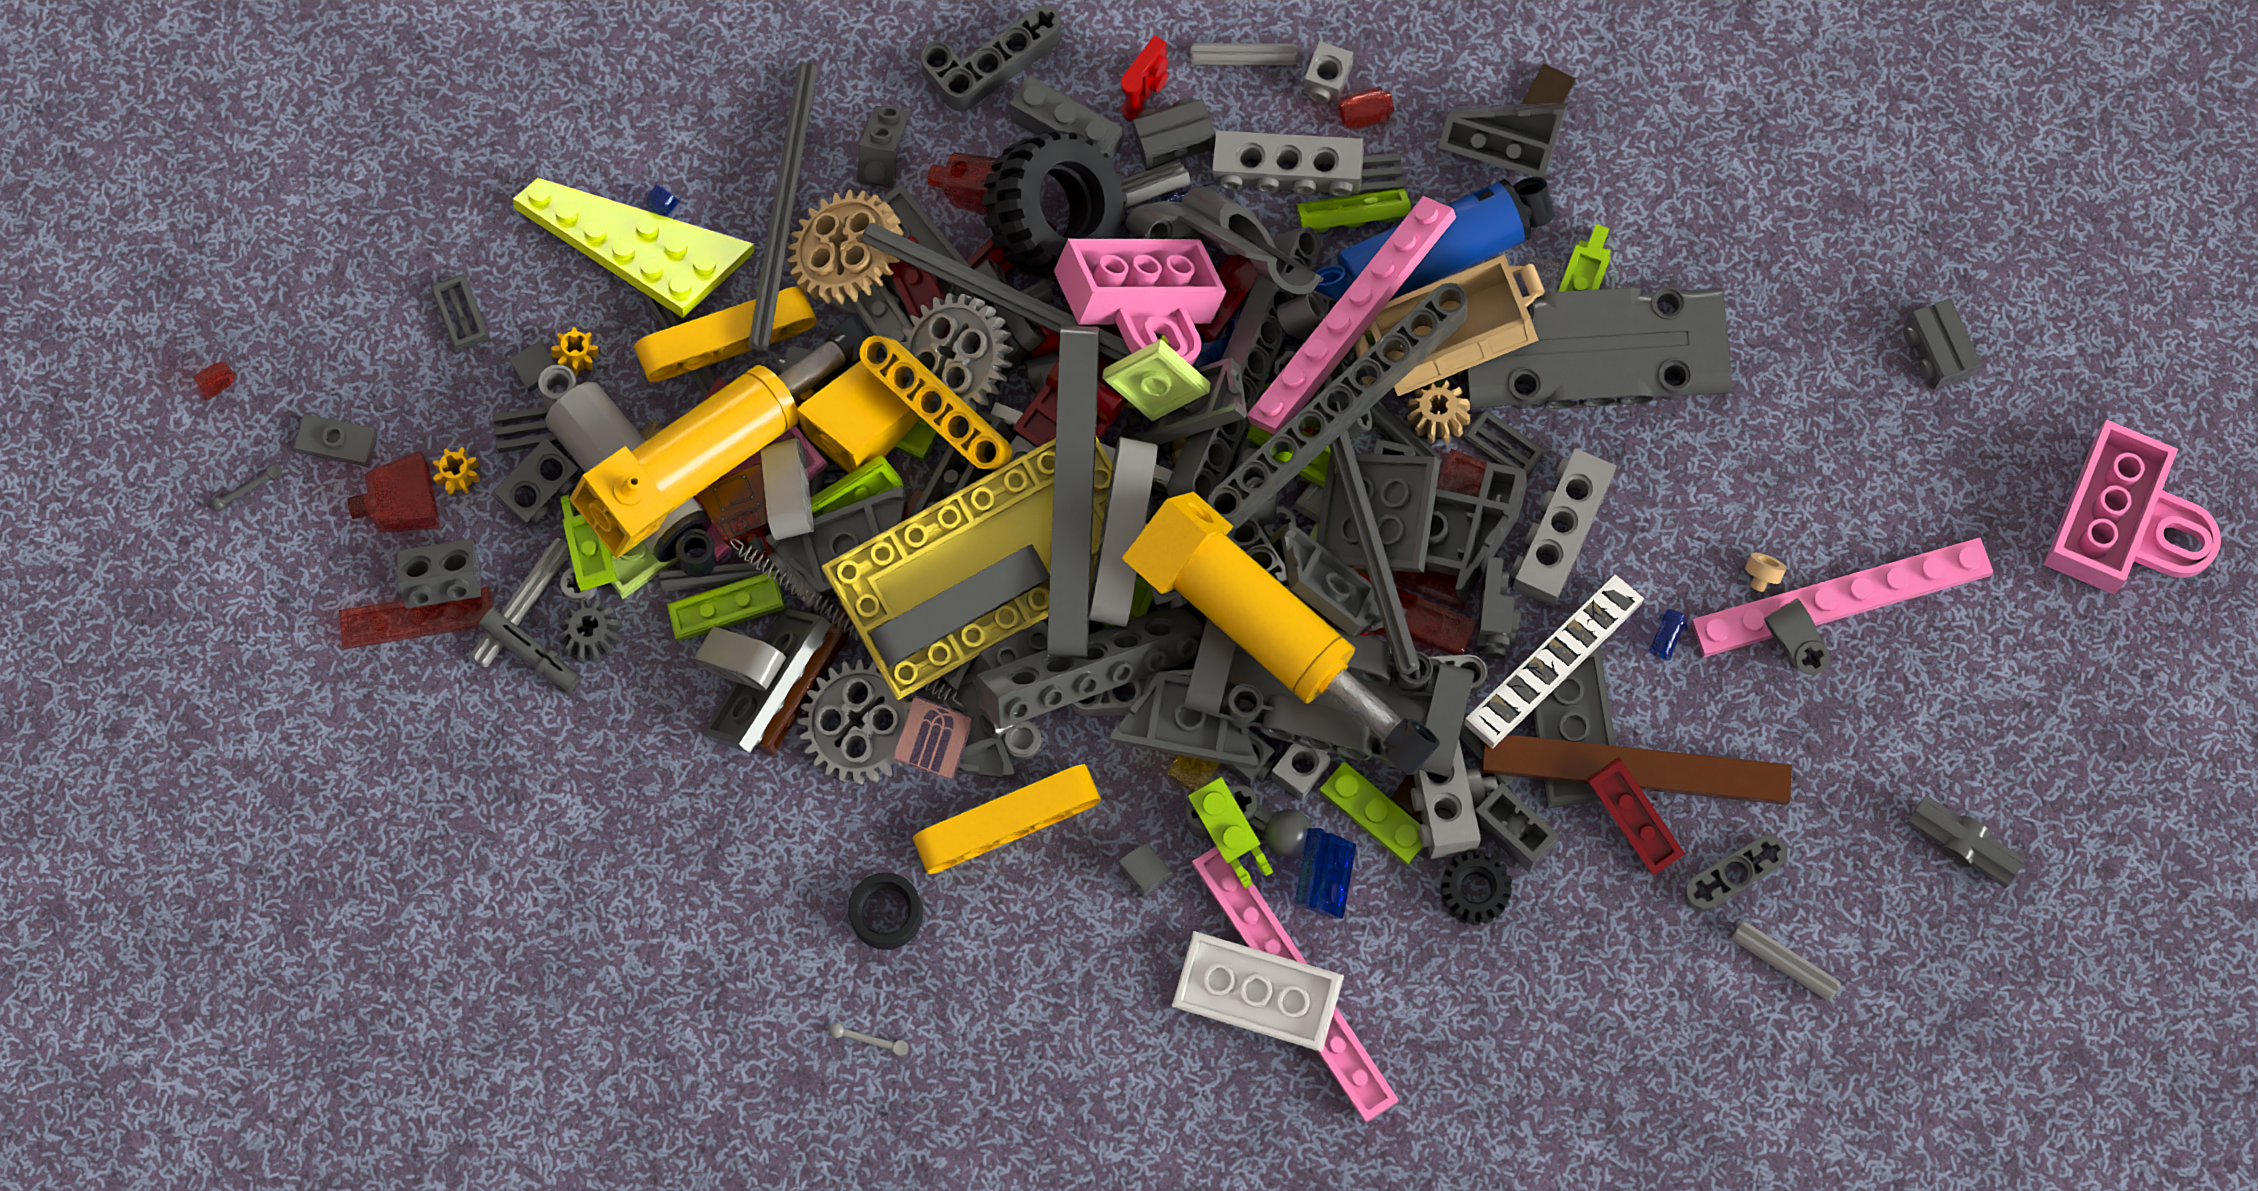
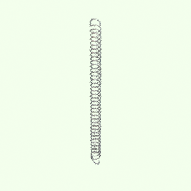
(828, 610)

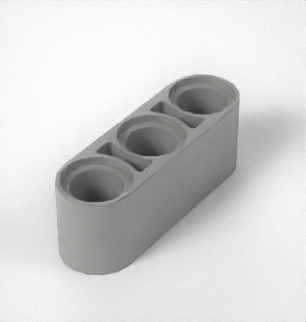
(787, 489)
(739, 658)

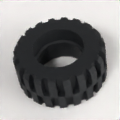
(1015, 204)

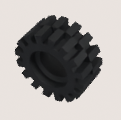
(1480, 865)

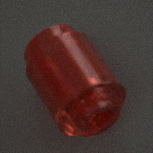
(1366, 108)

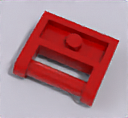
(1143, 77)

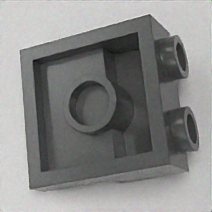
(1496, 617)

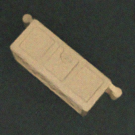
(1493, 327)

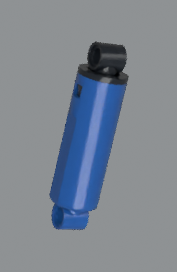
(1483, 227)

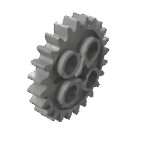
(980, 367)
(838, 697)

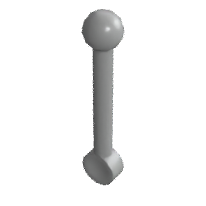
(900, 1047)

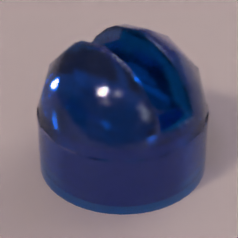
(661, 201)

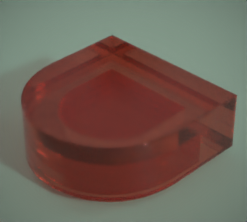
(214, 379)

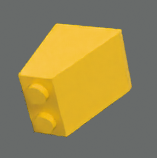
(856, 418)

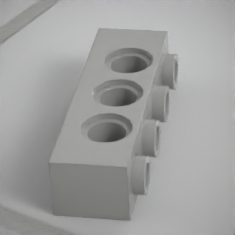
(1272, 150)
(1593, 479)
(1452, 835)

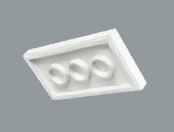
(1258, 991)

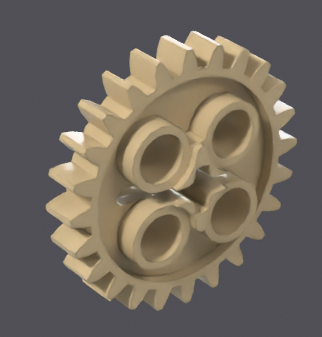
(830, 249)

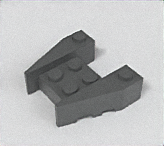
(1469, 527)

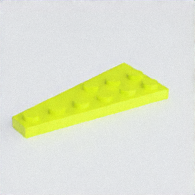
(652, 252)

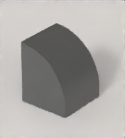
(1144, 870)

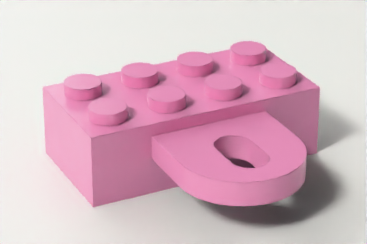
(1142, 289)
(2122, 514)

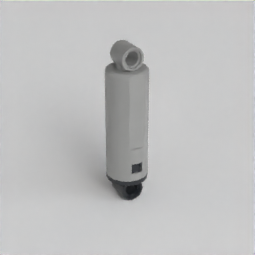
(595, 429)

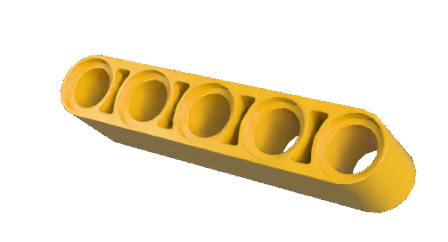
(719, 336)
(919, 396)
(1006, 819)

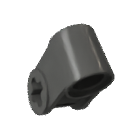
(1795, 633)

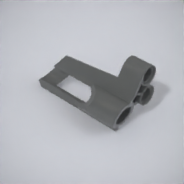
(1226, 225)

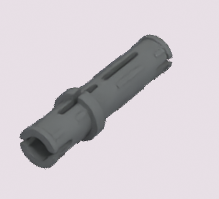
(530, 651)

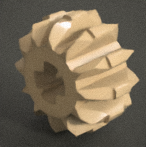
(1439, 424)

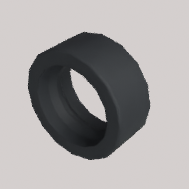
(874, 883)

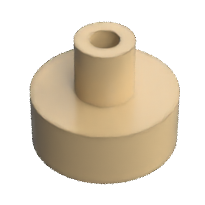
(1765, 570)

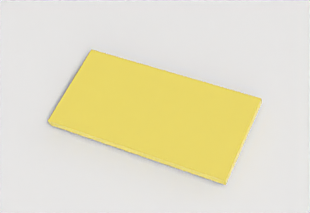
(951, 545)

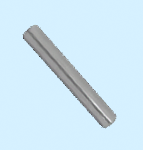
(524, 598)

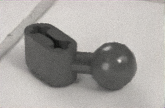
(1283, 831)

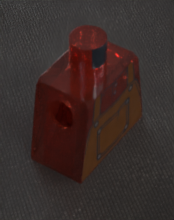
(739, 510)

